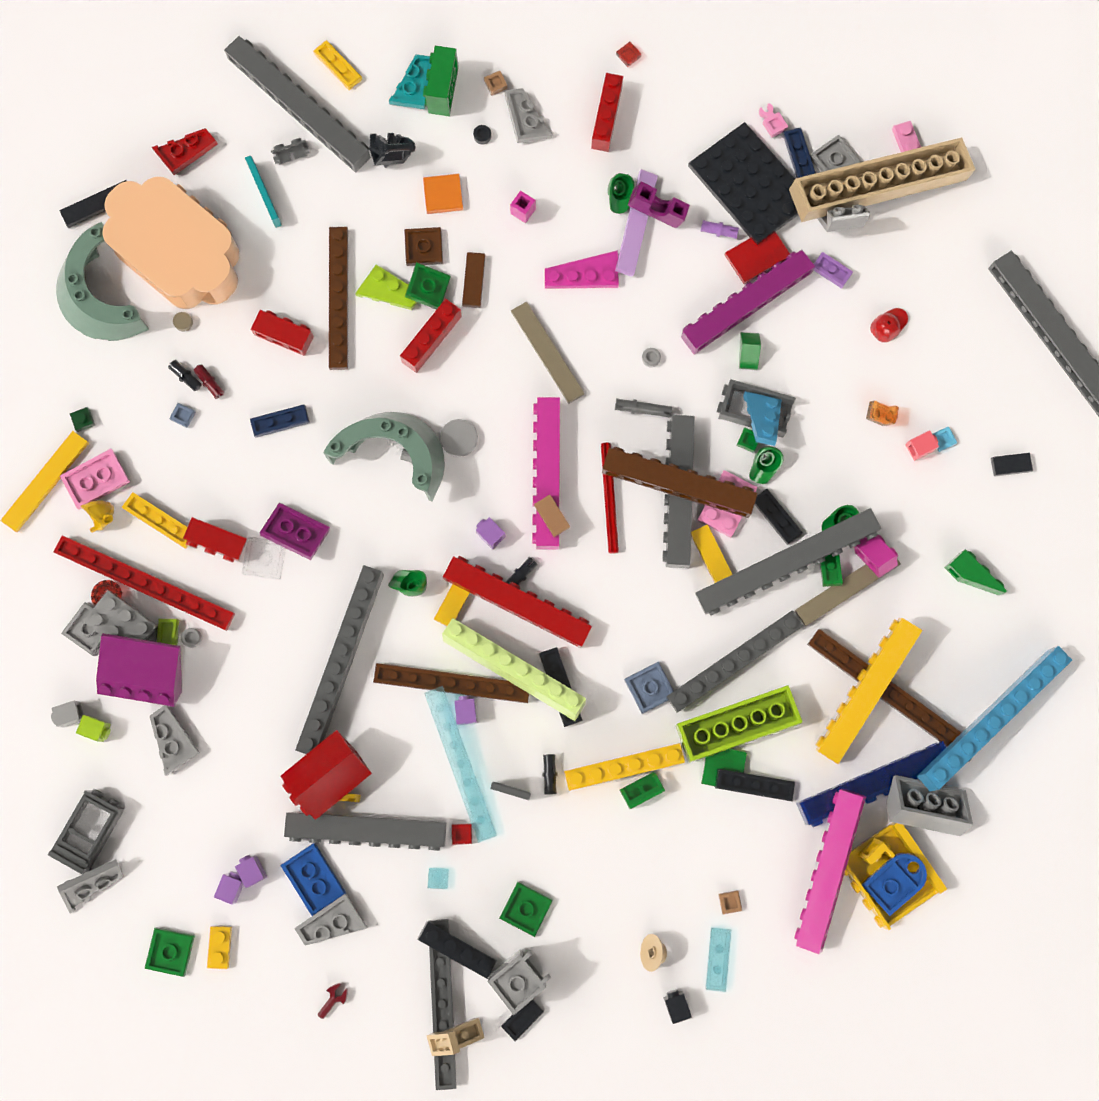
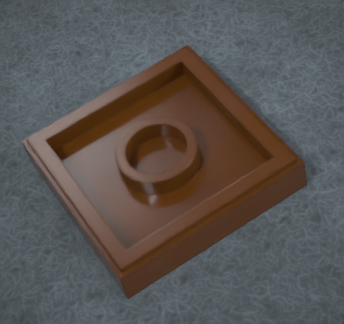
(423, 246)

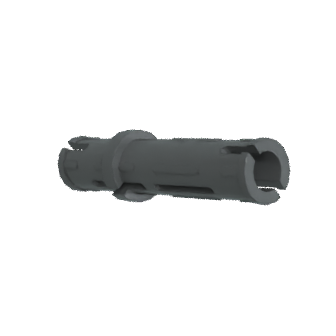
(643, 408)

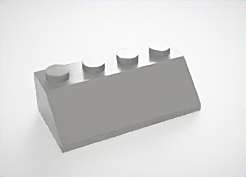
(937, 810)

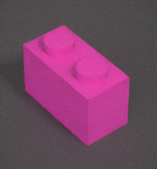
(877, 555)

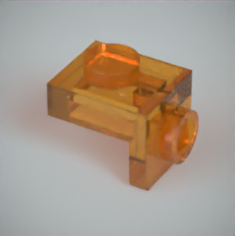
(882, 414)

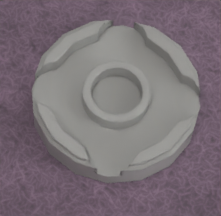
(459, 437)

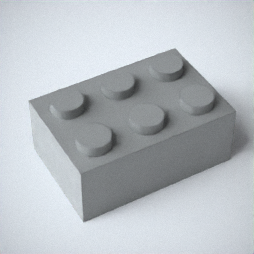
(119, 618)

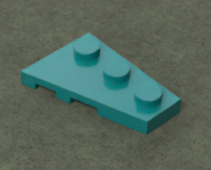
(410, 89)

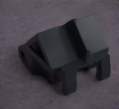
(390, 151)

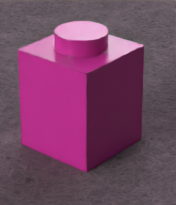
(523, 206)

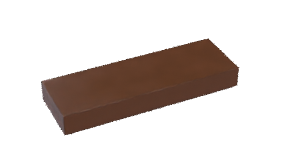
(473, 280)

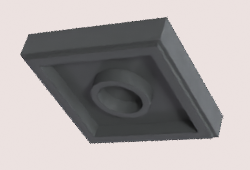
(510, 790)

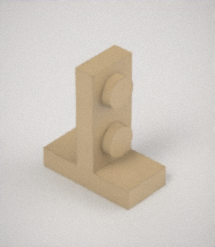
(457, 1037)

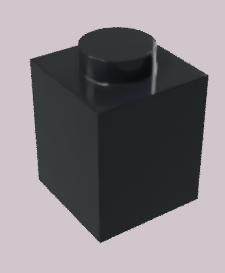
(677, 1006)

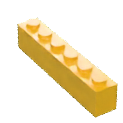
(624, 766)

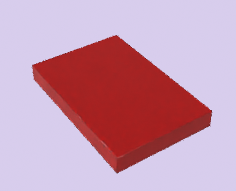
(752, 259)

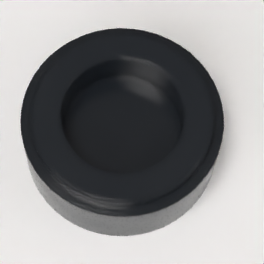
(482, 134)

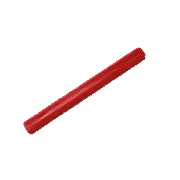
(610, 508)

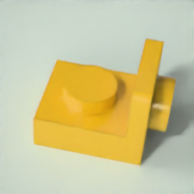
(874, 851)

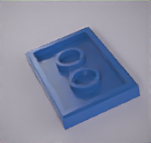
(313, 879)

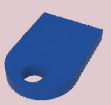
(894, 883)

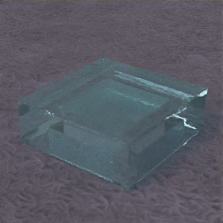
(438, 878)

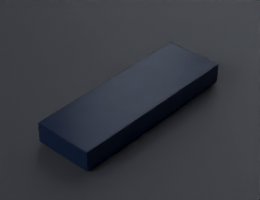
(798, 152)
(279, 421)

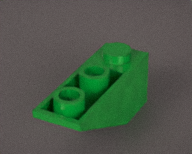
(970, 572)

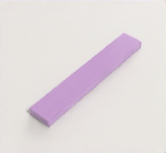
(634, 232)

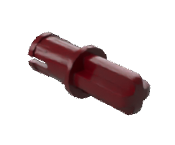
(208, 381)

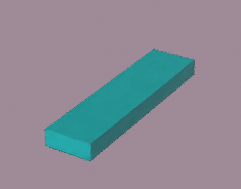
(263, 191)

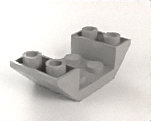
(845, 218)

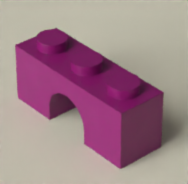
(667, 211)

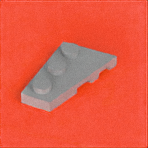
(525, 120)
(83, 886)

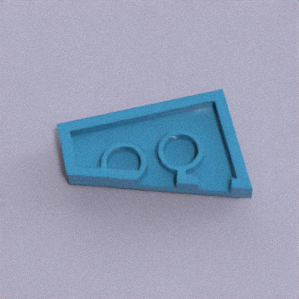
(764, 416)

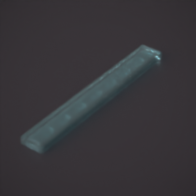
(460, 764)

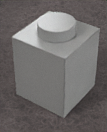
(67, 714)

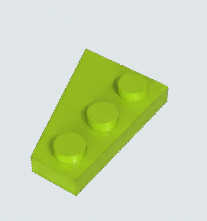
(385, 287)

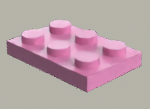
(95, 478)
(721, 520)

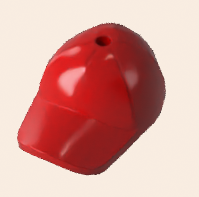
(886, 332)

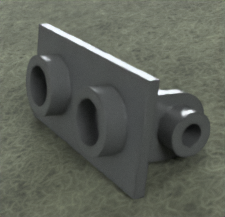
(296, 147)

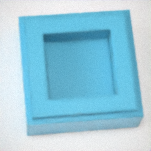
(945, 438)

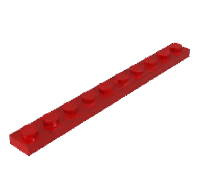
(144, 583)

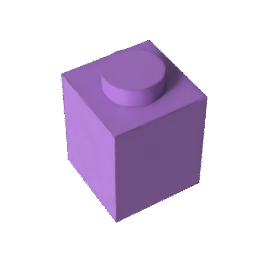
(490, 532)
(465, 710)
(250, 870)
(229, 888)

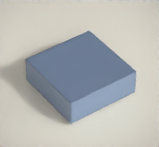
(182, 415)

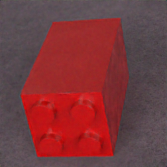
(324, 775)

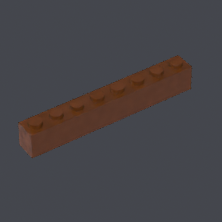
(679, 482)

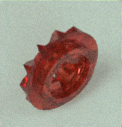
(101, 588)

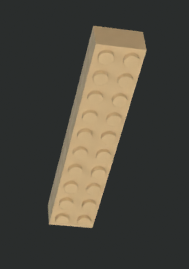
(882, 179)

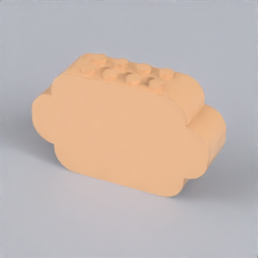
(171, 242)

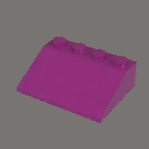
(139, 670)

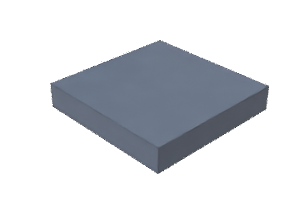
(649, 687)

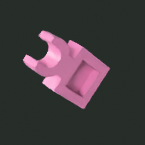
(773, 122)

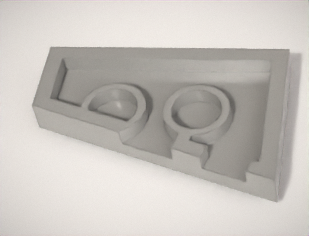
(172, 740)
(332, 921)

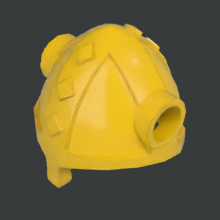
(100, 513)

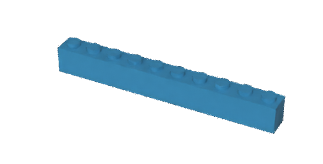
(994, 719)

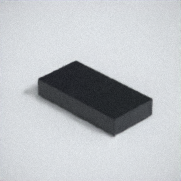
(1011, 464)
(522, 1020)

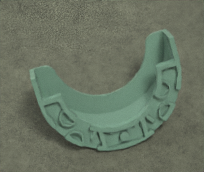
(81, 307)
(404, 429)

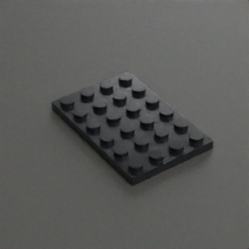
(747, 182)

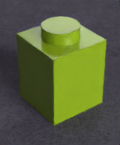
(93, 728)

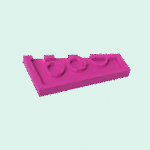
(584, 273)

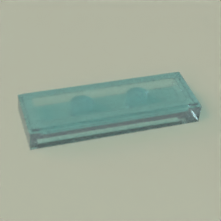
(718, 959)

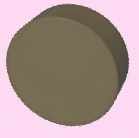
(182, 321)

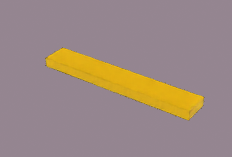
(44, 481)

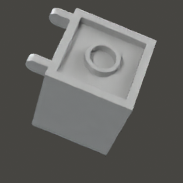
(517, 981)

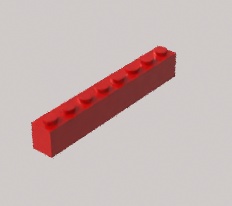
(516, 601)

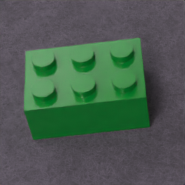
(441, 80)

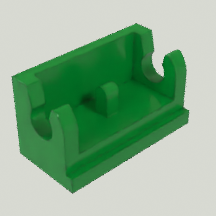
(642, 790)

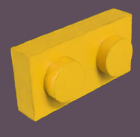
(219, 947)

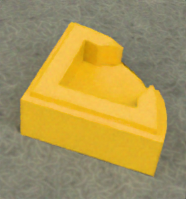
(351, 798)

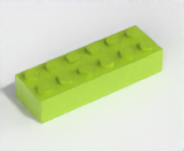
(738, 723)

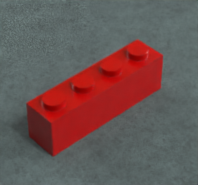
(607, 112)
(430, 335)

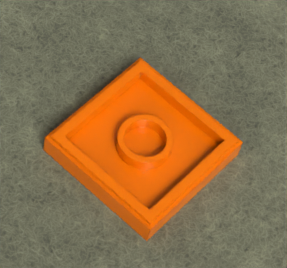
(443, 193)

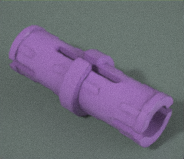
(719, 229)

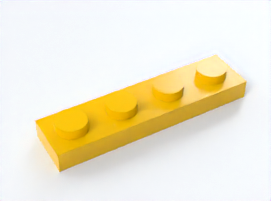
(156, 518)

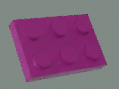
(294, 531)

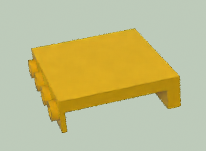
(860, 870)

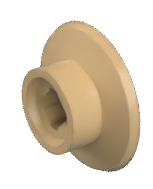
(652, 953)

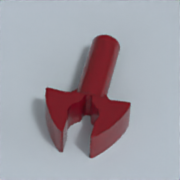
(332, 1000)

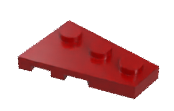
(183, 152)

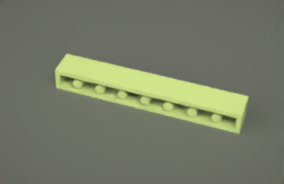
(514, 669)

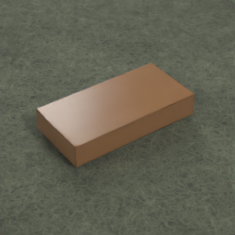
(552, 516)

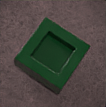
(82, 419)

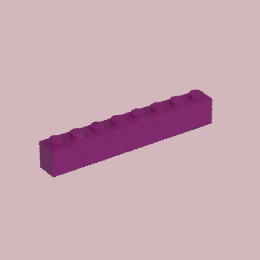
(747, 302)

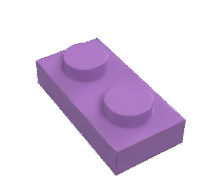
(832, 270)

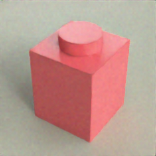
(922, 445)

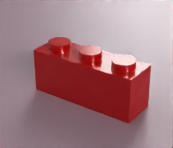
(282, 332)
(214, 540)

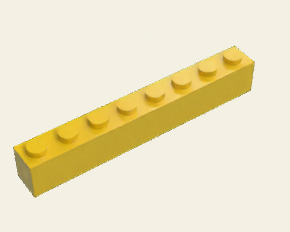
(868, 690)

